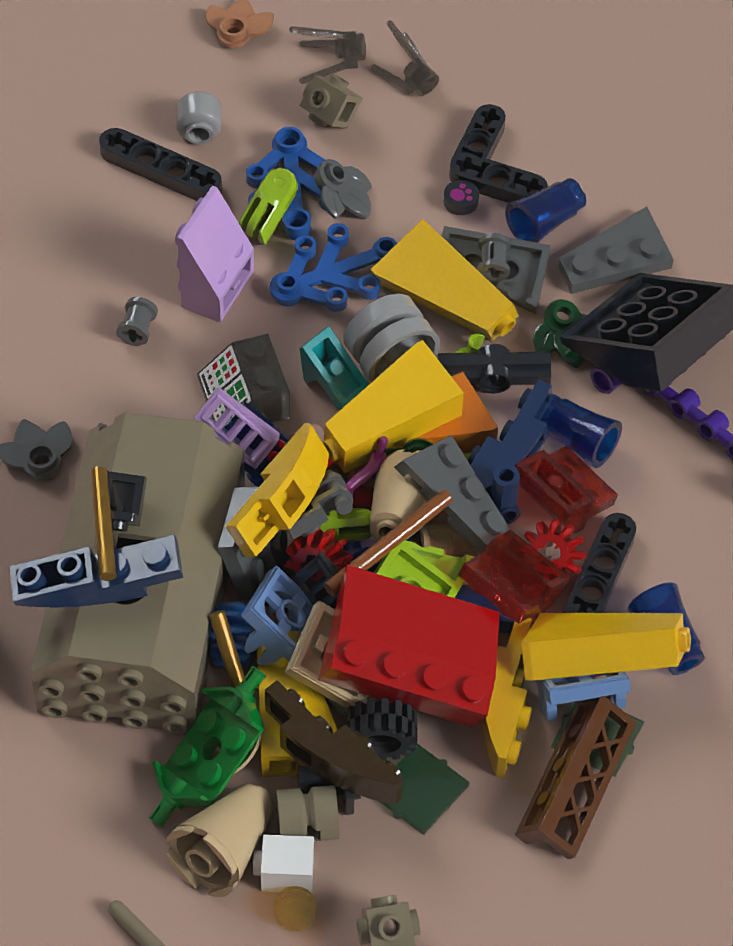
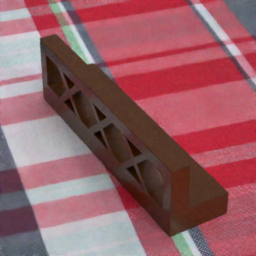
(563, 772)

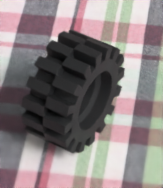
(387, 726)

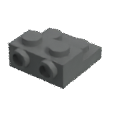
(248, 571)

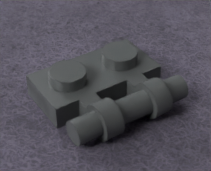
(330, 496)

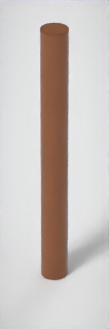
(393, 538)

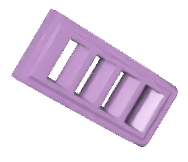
(257, 425)

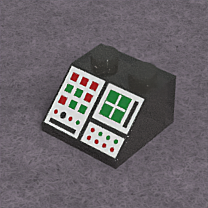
(250, 374)

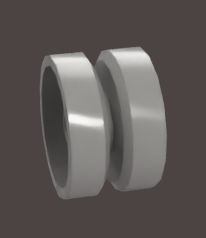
(385, 332)

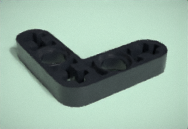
(479, 160)

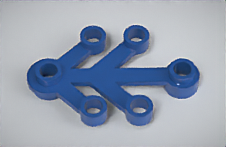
(290, 145)
(329, 272)

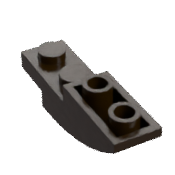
(339, 757)

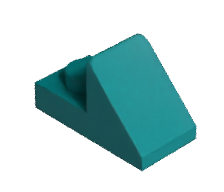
(330, 364)

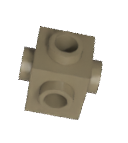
(330, 101)
(383, 908)

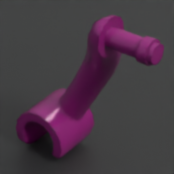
(373, 465)

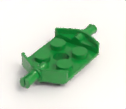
(227, 721)

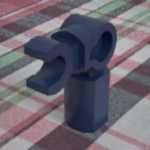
(505, 491)

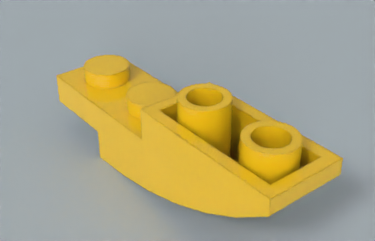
(285, 493)
(507, 705)

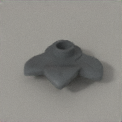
(343, 189)
(36, 446)

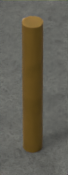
(103, 524)
(227, 648)

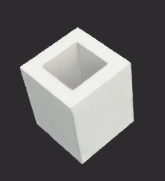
(284, 862)

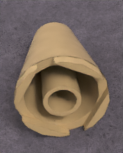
(393, 496)
(221, 839)

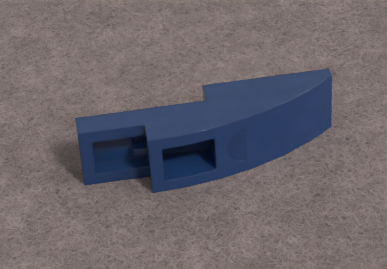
(518, 437)
(74, 579)

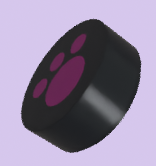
(461, 197)

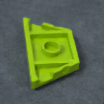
(424, 567)

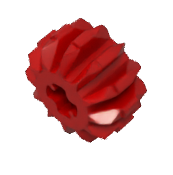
(548, 536)
(308, 546)

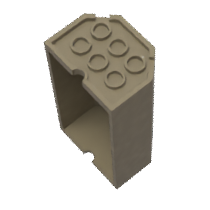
(151, 654)

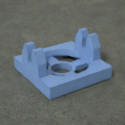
(279, 593)
(581, 688)

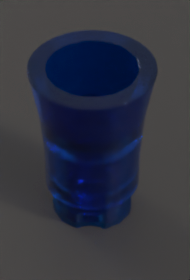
(545, 210)
(582, 430)
(667, 599)

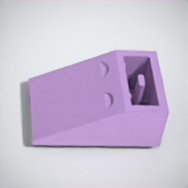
(212, 257)

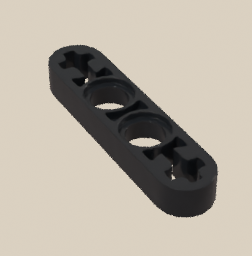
(156, 169)
(603, 578)

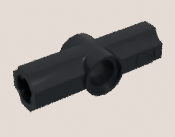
(497, 369)

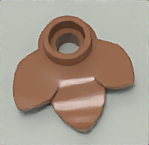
(238, 23)

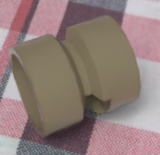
(308, 813)

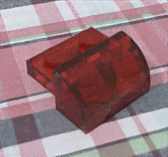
(565, 486)
(515, 577)

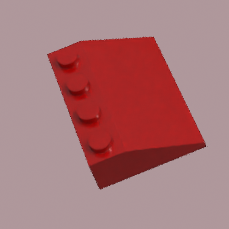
(412, 647)

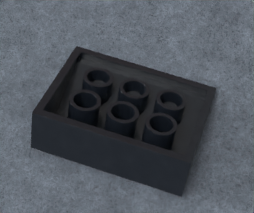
(653, 329)

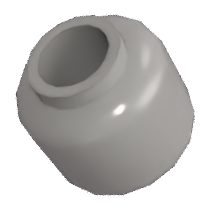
(199, 117)

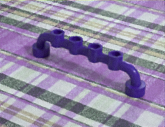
(681, 405)

